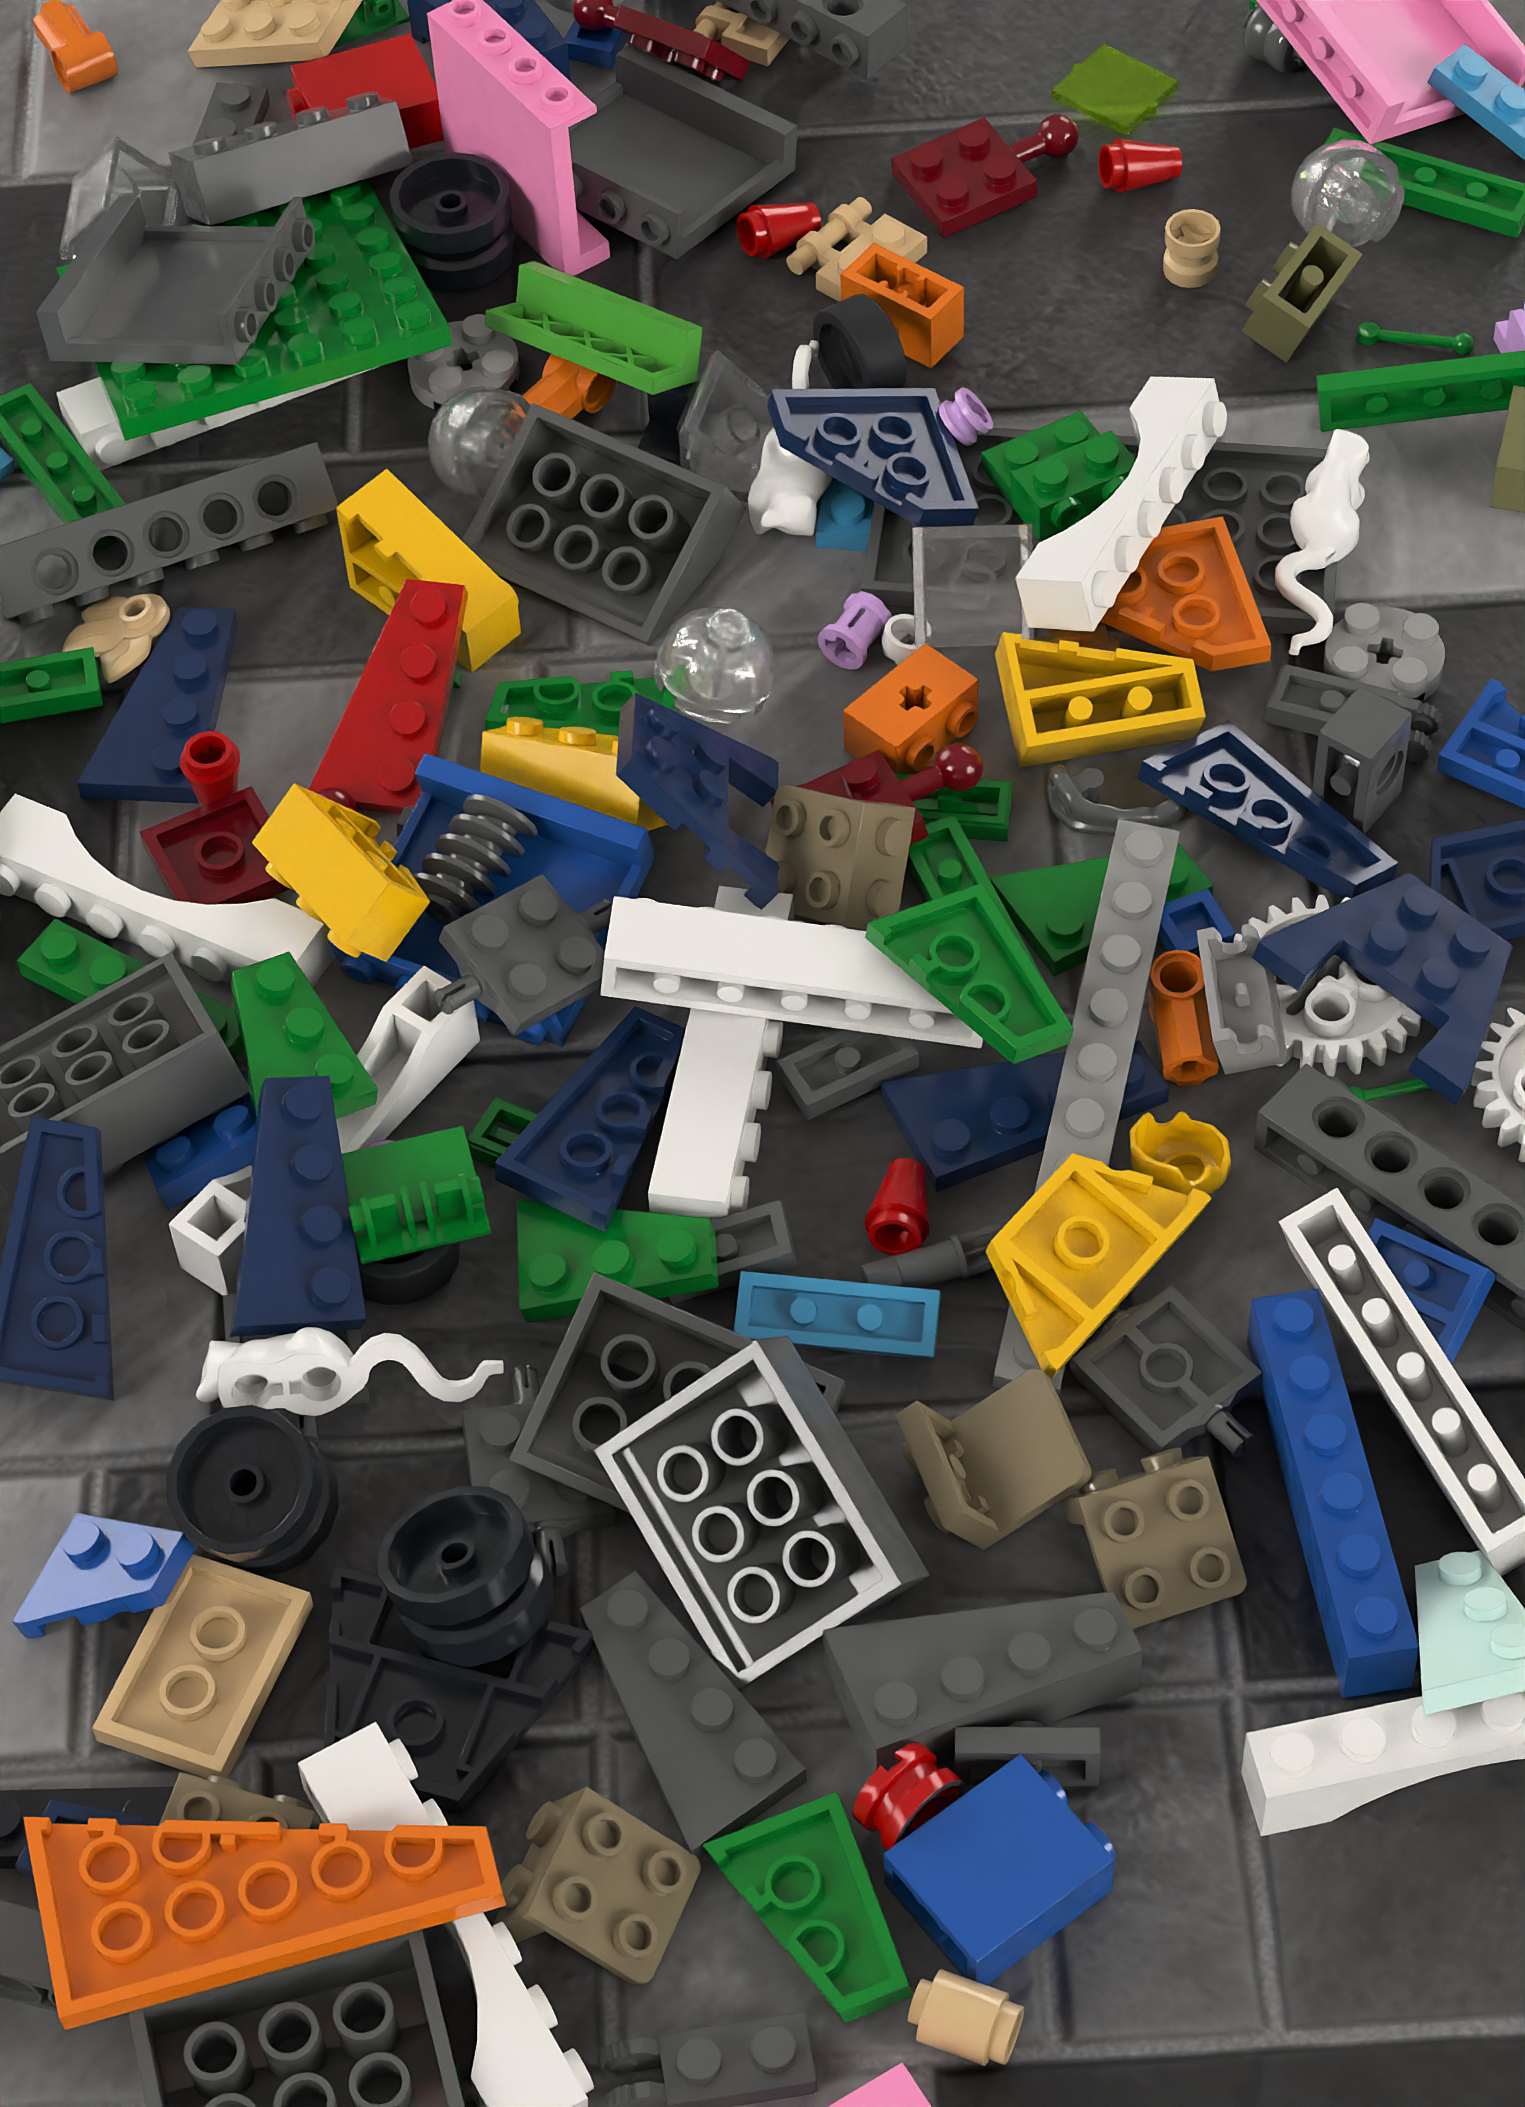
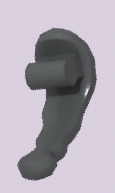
(1076, 804)

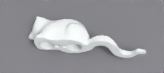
(786, 485)
(1324, 528)
(318, 1372)

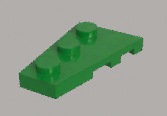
(569, 704)
(1060, 904)
(977, 970)
(293, 1034)
(640, 1250)
(818, 1902)

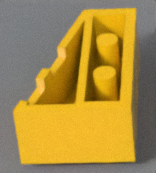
(397, 538)
(1093, 701)
(565, 764)
(341, 873)

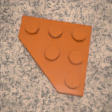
(1193, 599)

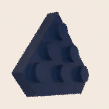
(881, 445)

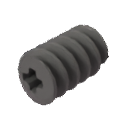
(469, 855)

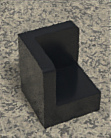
(666, 417)

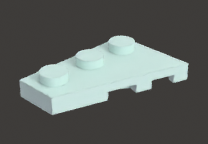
(1467, 1632)

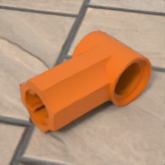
(76, 52)
(570, 388)
(1181, 1019)

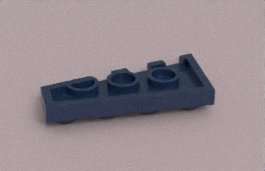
(165, 707)
(1268, 807)
(995, 1112)
(597, 1124)
(298, 1229)
(56, 1267)

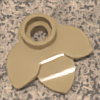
(120, 631)

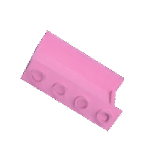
(1383, 52)
(516, 112)

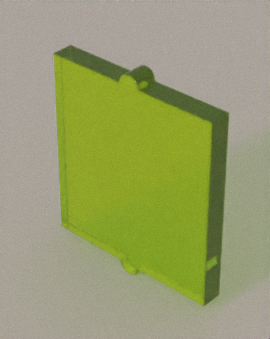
(1114, 89)

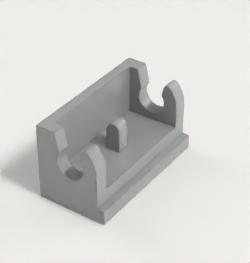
(1241, 1002)

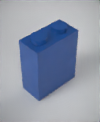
(1000, 1870)

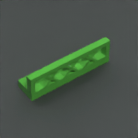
(599, 330)

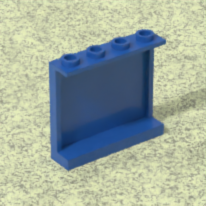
(575, 849)

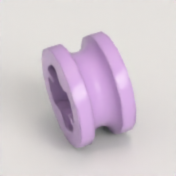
(965, 416)

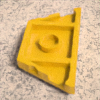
(1084, 1250)

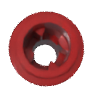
(1137, 164)
(775, 227)
(211, 766)
(899, 1209)

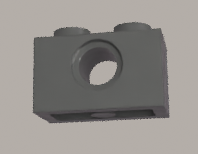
(1362, 757)

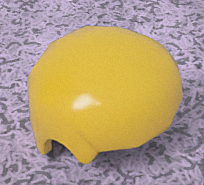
(1180, 1153)

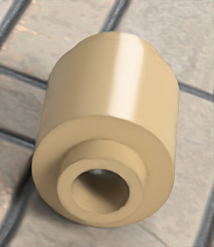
(965, 2018)

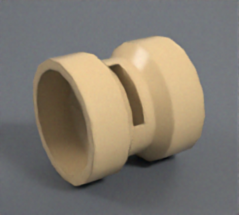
(1191, 248)

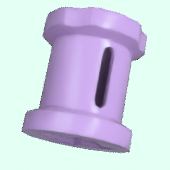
(854, 630)

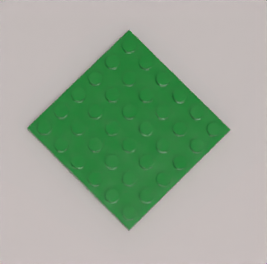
(344, 313)

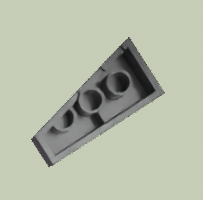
(290, 159)
(978, 1670)

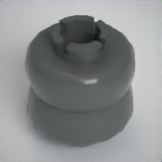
(1268, 44)

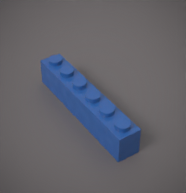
(1332, 1495)

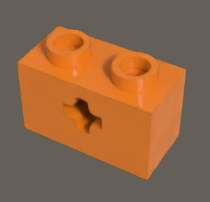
(919, 302)
(913, 711)

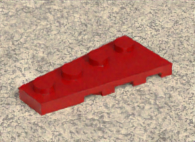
(398, 701)

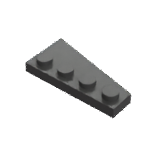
(698, 1733)

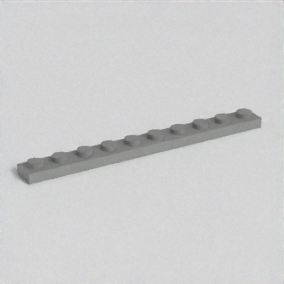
(1103, 1026)

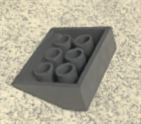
(601, 525)
(125, 1060)
(614, 1368)
(760, 1510)
(308, 2035)

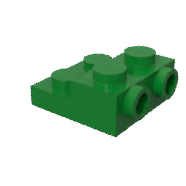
(1058, 472)

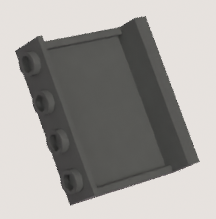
(674, 154)
(171, 288)

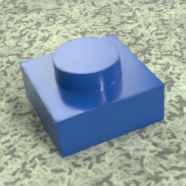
(595, 47)
(1189, 914)

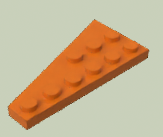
(210, 1903)

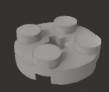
(492, 355)
(1388, 630)

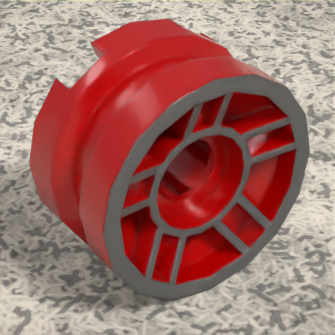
(906, 1794)

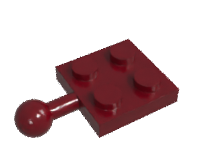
(663, 39)
(975, 172)
(872, 779)
(211, 854)

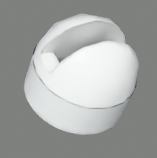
(896, 635)

